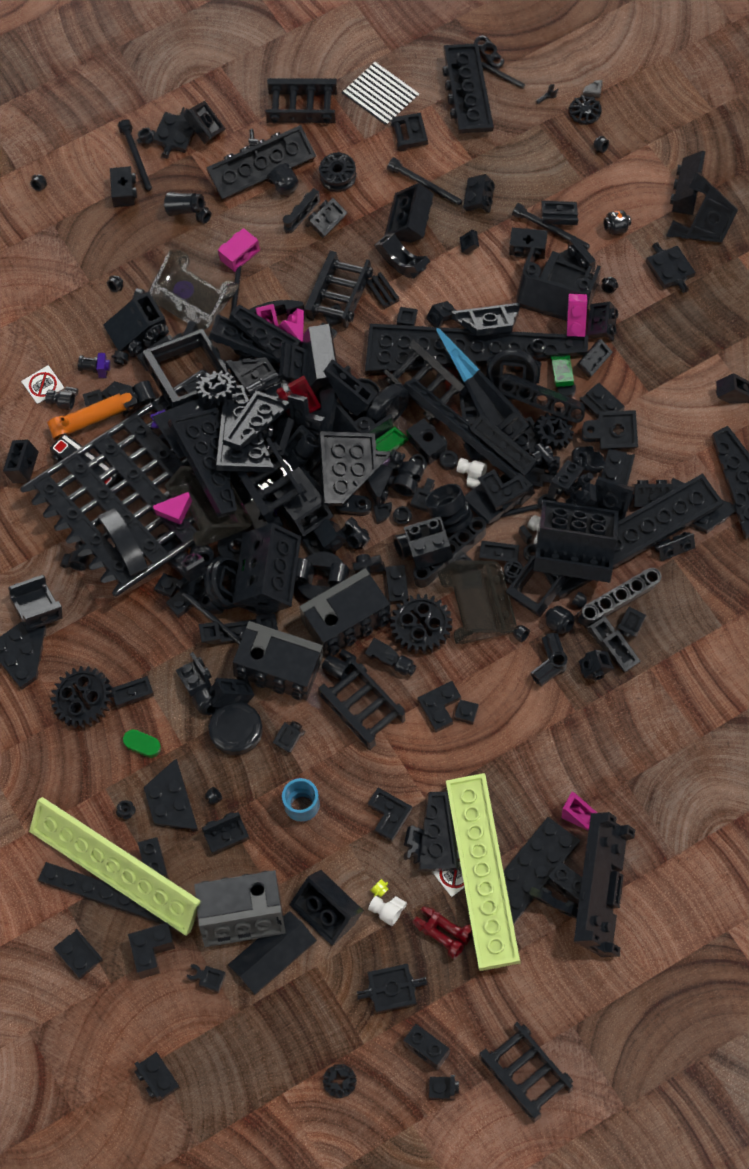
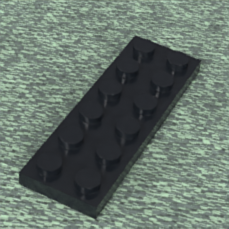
(535, 863)

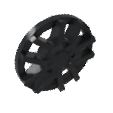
(585, 109)

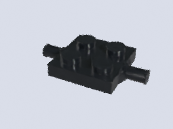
(173, 133)
(670, 267)
(392, 988)

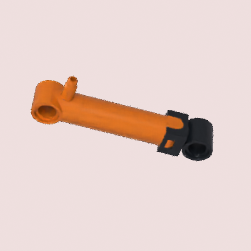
(127, 399)

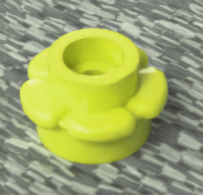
(380, 888)

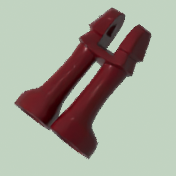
(436, 919)

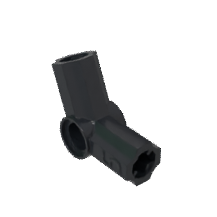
(549, 669)

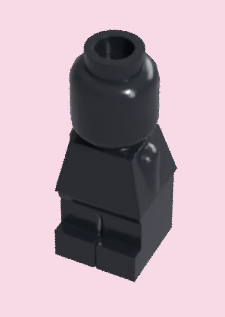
(389, 657)

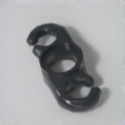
(489, 57)

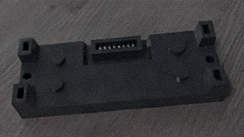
(602, 884)

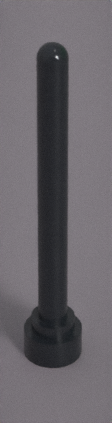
(125, 127)
(395, 166)
(521, 212)

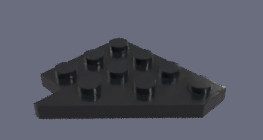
(347, 463)

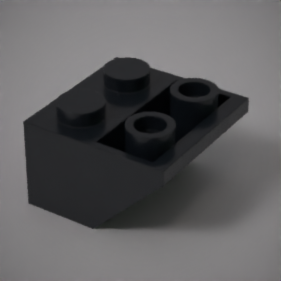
(428, 542)

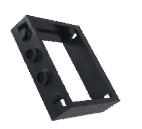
(173, 348)

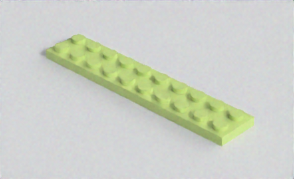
(114, 866)
(482, 872)

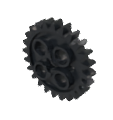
(436, 615)
(67, 707)

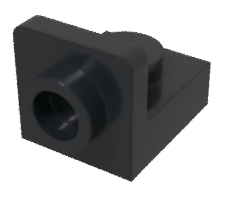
(289, 735)
(443, 1088)

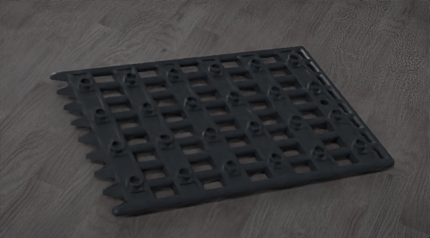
(85, 530)

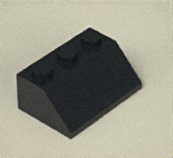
(685, 197)
(410, 213)
(326, 907)

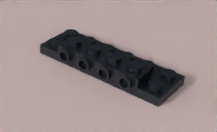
(467, 88)
(254, 163)

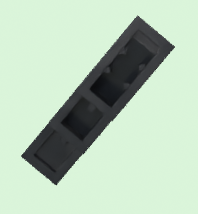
(613, 643)

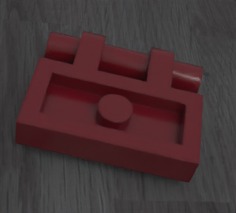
(300, 387)

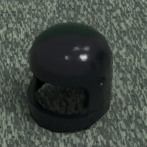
(283, 179)

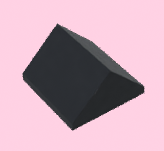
(204, 122)

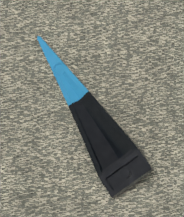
(486, 395)

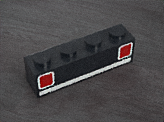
(66, 445)

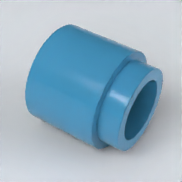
(296, 789)

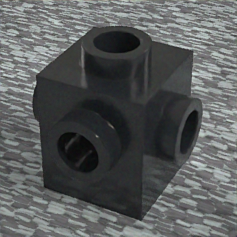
(595, 664)

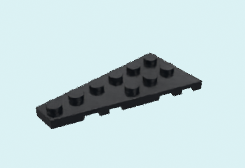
(254, 455)

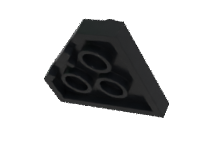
(22, 653)

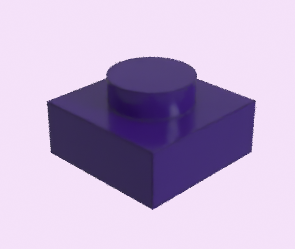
(103, 365)

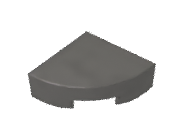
(593, 89)

